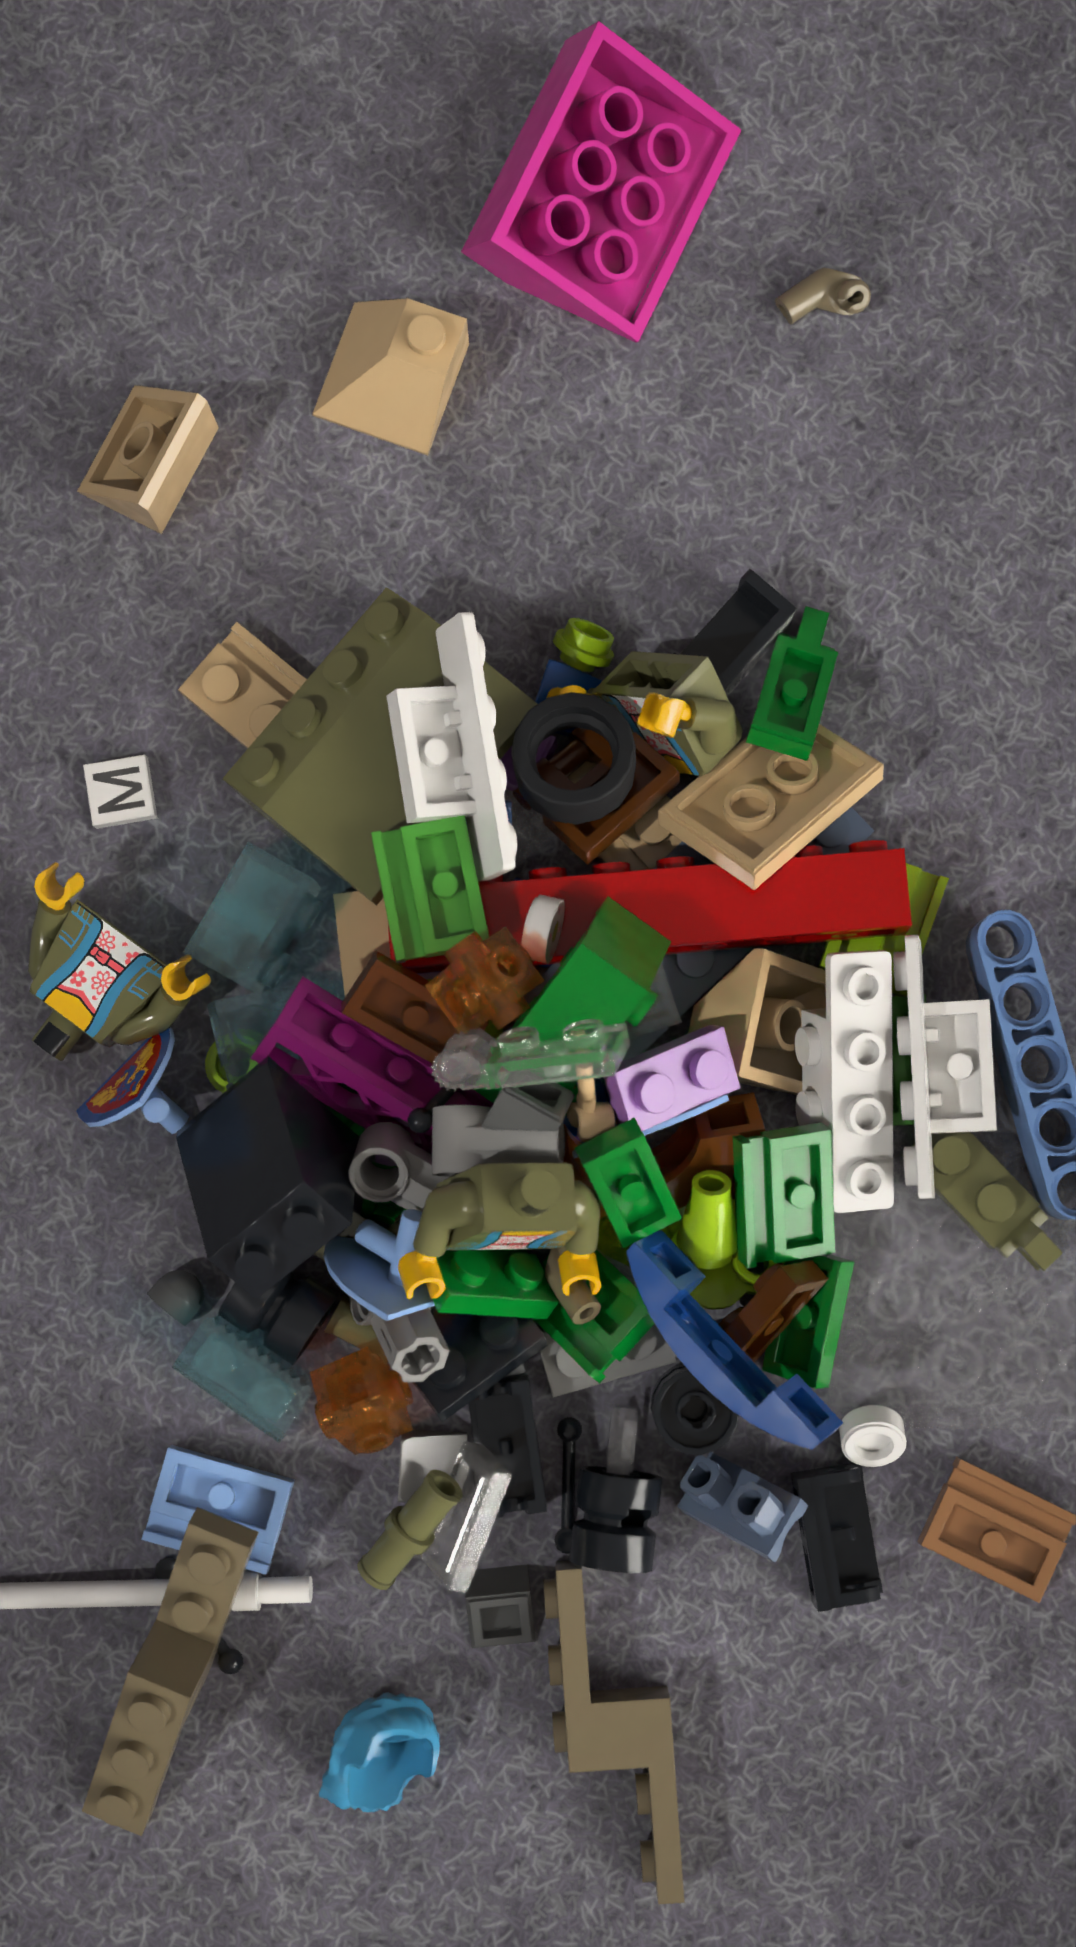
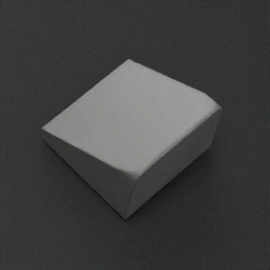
(426, 1452)

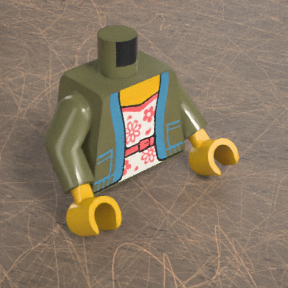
(673, 706)
(98, 975)
(503, 1210)

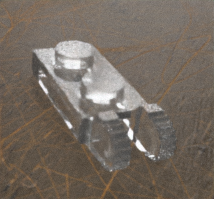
(531, 1058)

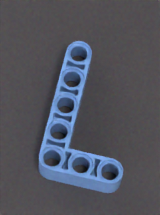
(1014, 1037)

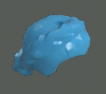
(379, 1752)

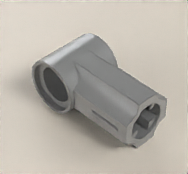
(463, 1143)
(407, 1182)
(409, 1342)

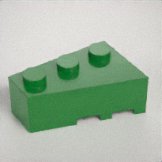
(599, 978)

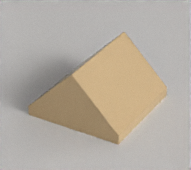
(151, 454)

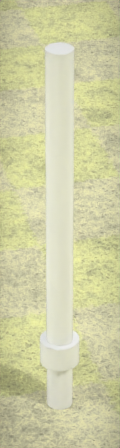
(129, 1593)

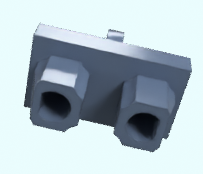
(739, 1504)

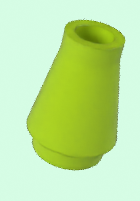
(709, 1222)

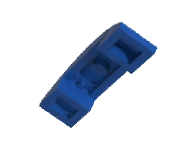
(665, 1284)

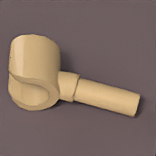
(588, 1115)

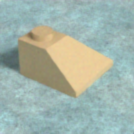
(394, 371)
(761, 1014)

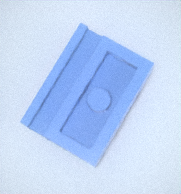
(223, 1488)

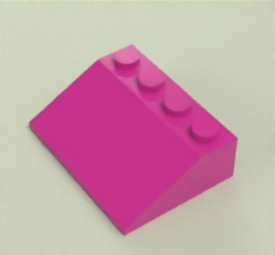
(602, 184)

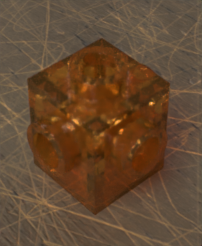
(485, 981)
(361, 1402)

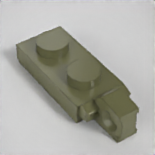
(990, 1199)

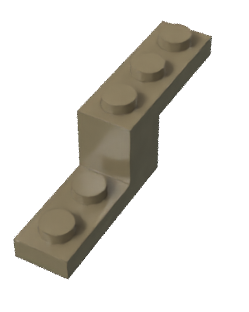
(169, 1671)
(616, 1732)

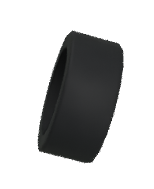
(563, 713)

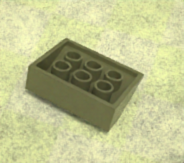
(329, 755)

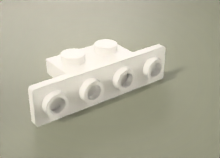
(450, 749)
(949, 1064)
(850, 1076)

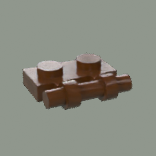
(651, 783)

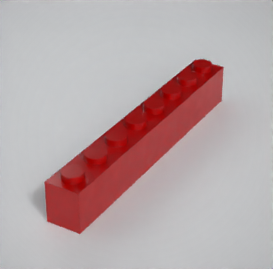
(710, 909)

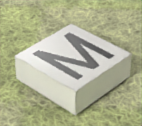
(120, 791)

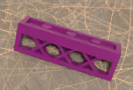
(347, 1052)

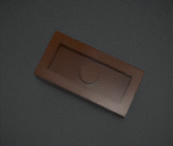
(399, 1007)
(779, 1298)

